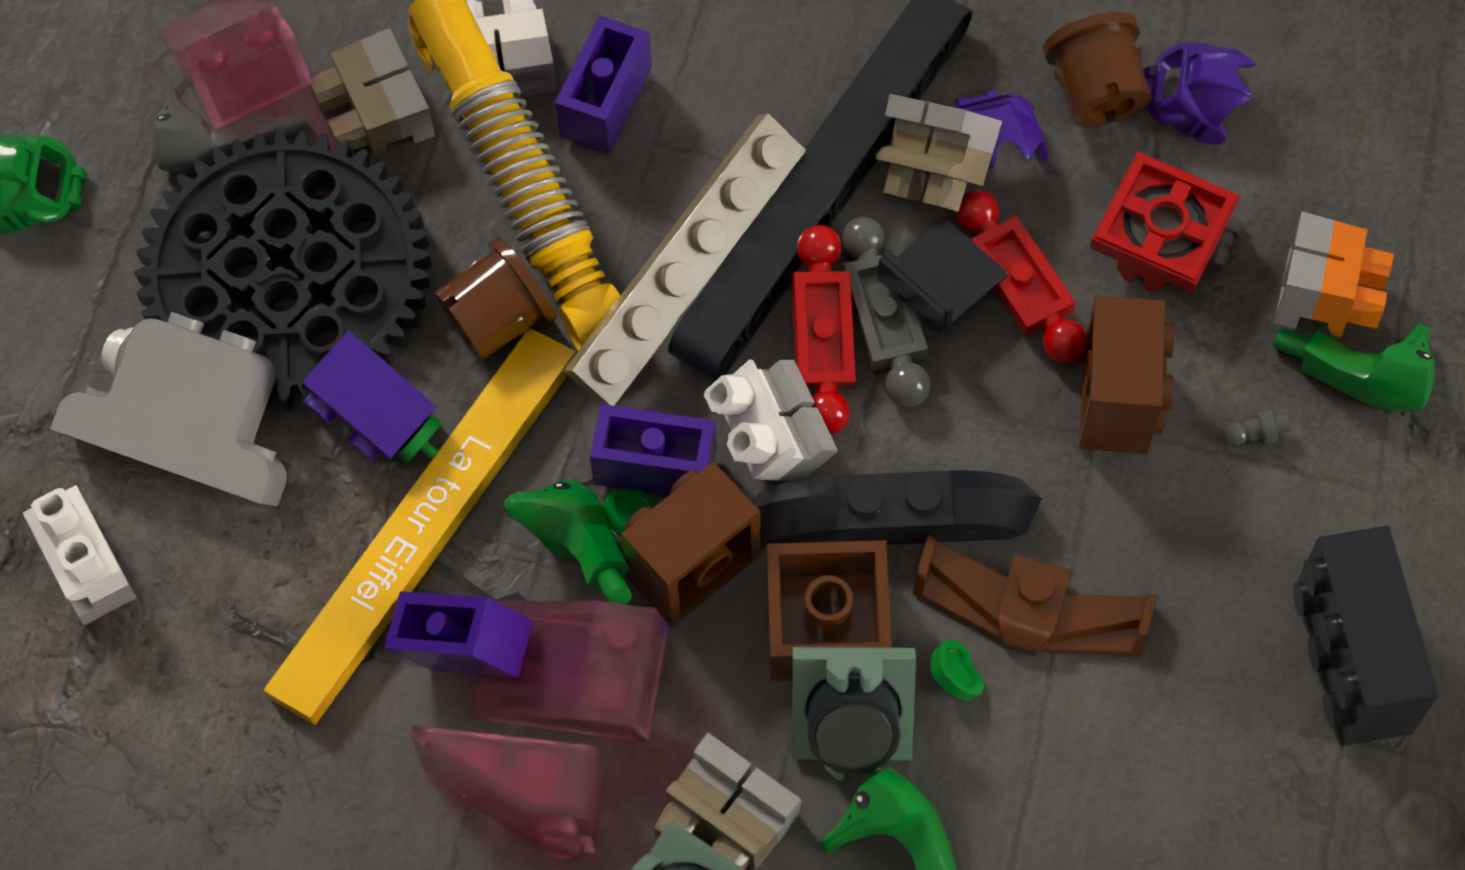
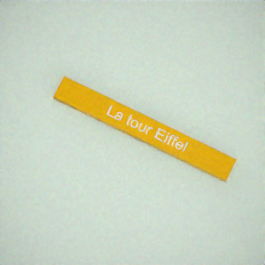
(420, 527)

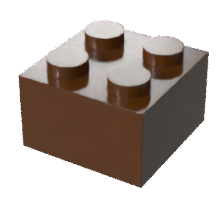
(1125, 375)
(691, 542)
(826, 599)

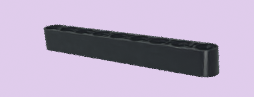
(816, 187)

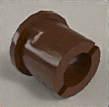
(1099, 67)
(494, 300)

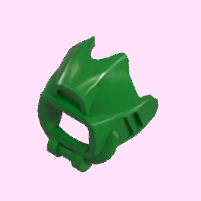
(19, 201)

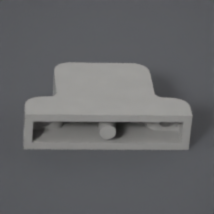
(185, 408)

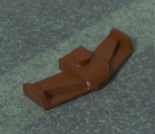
(1031, 605)

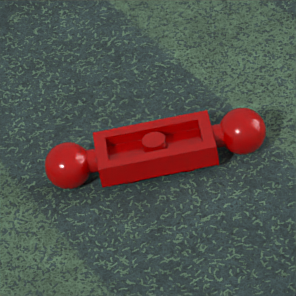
(1032, 287)
(824, 324)

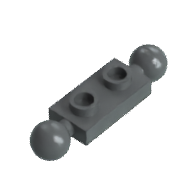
(885, 322)

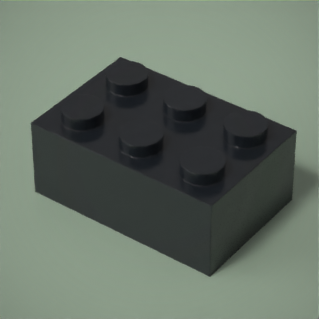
(1364, 636)

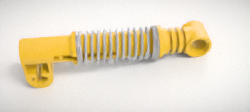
(488, 106)

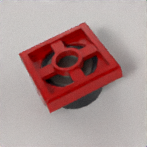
(1163, 224)

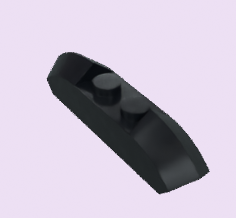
(897, 508)

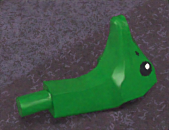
(1391, 380)
(572, 526)
(898, 809)

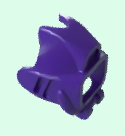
(1205, 89)
(1017, 120)

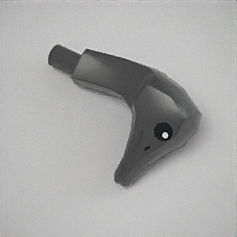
(184, 136)

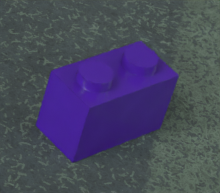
(604, 84)
(366, 399)
(649, 448)
(459, 634)

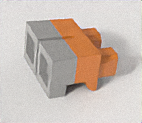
(1324, 275)

